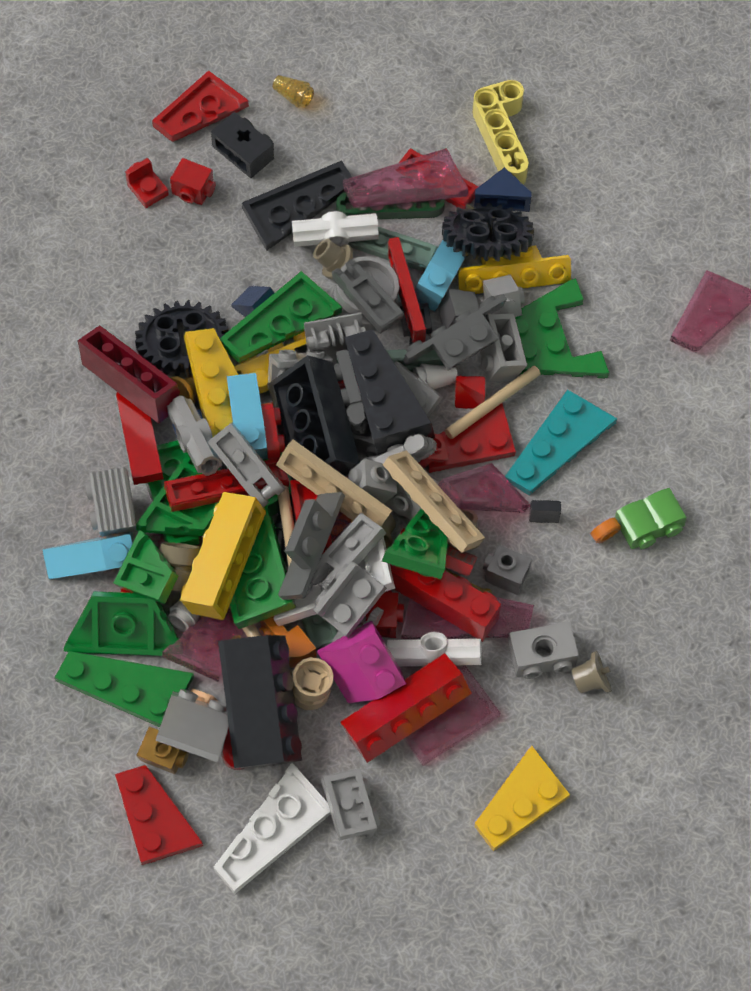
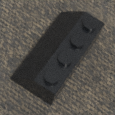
(315, 412)
(260, 701)

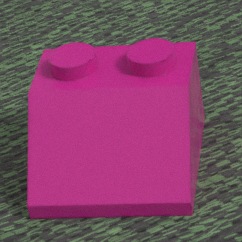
(363, 665)

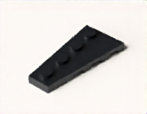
(300, 199)

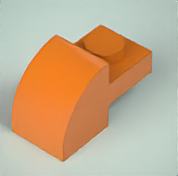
(299, 644)

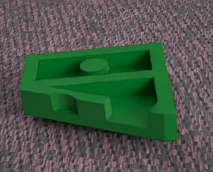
(146, 571)

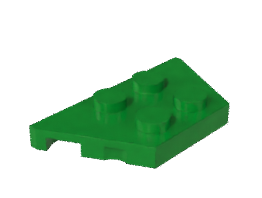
(189, 521)
(121, 626)

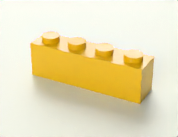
(222, 555)

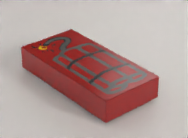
(460, 562)

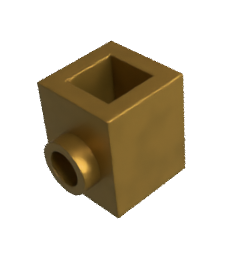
(161, 754)

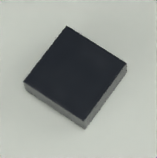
(544, 511)

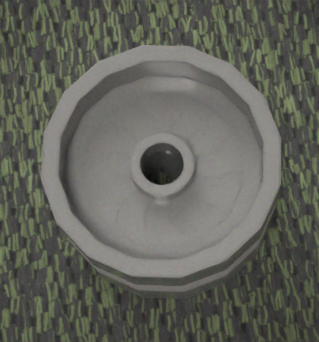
(384, 276)

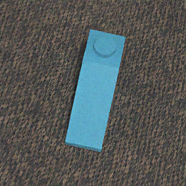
(438, 275)
(247, 410)
(87, 555)

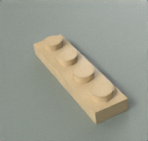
(324, 479)
(433, 501)

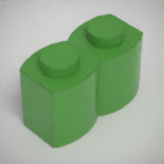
(651, 519)

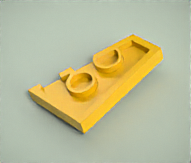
(521, 800)

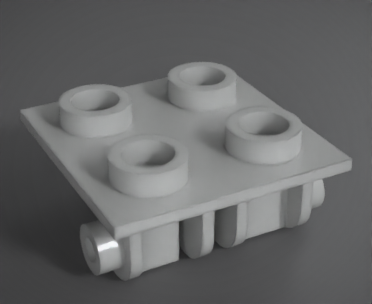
(330, 333)

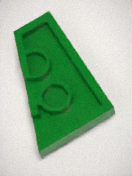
(419, 548)

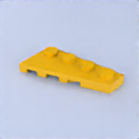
(210, 371)

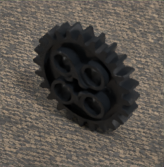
(487, 232)
(159, 336)

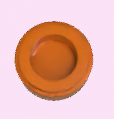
(606, 530)

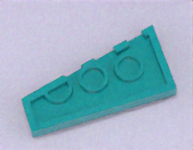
(559, 439)

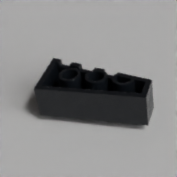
(386, 397)

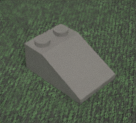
(194, 725)

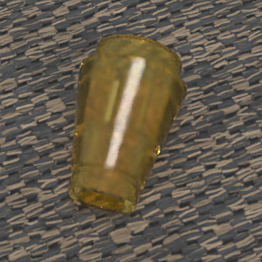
(294, 90)

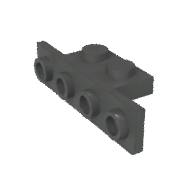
(461, 340)
(308, 543)

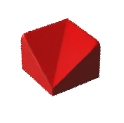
(469, 391)

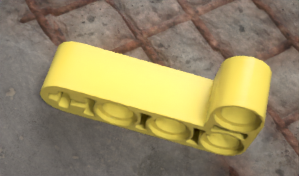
(493, 121)

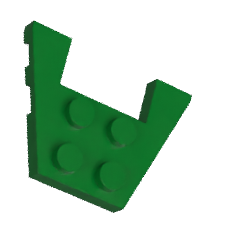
(545, 340)

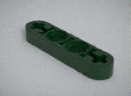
(392, 211)

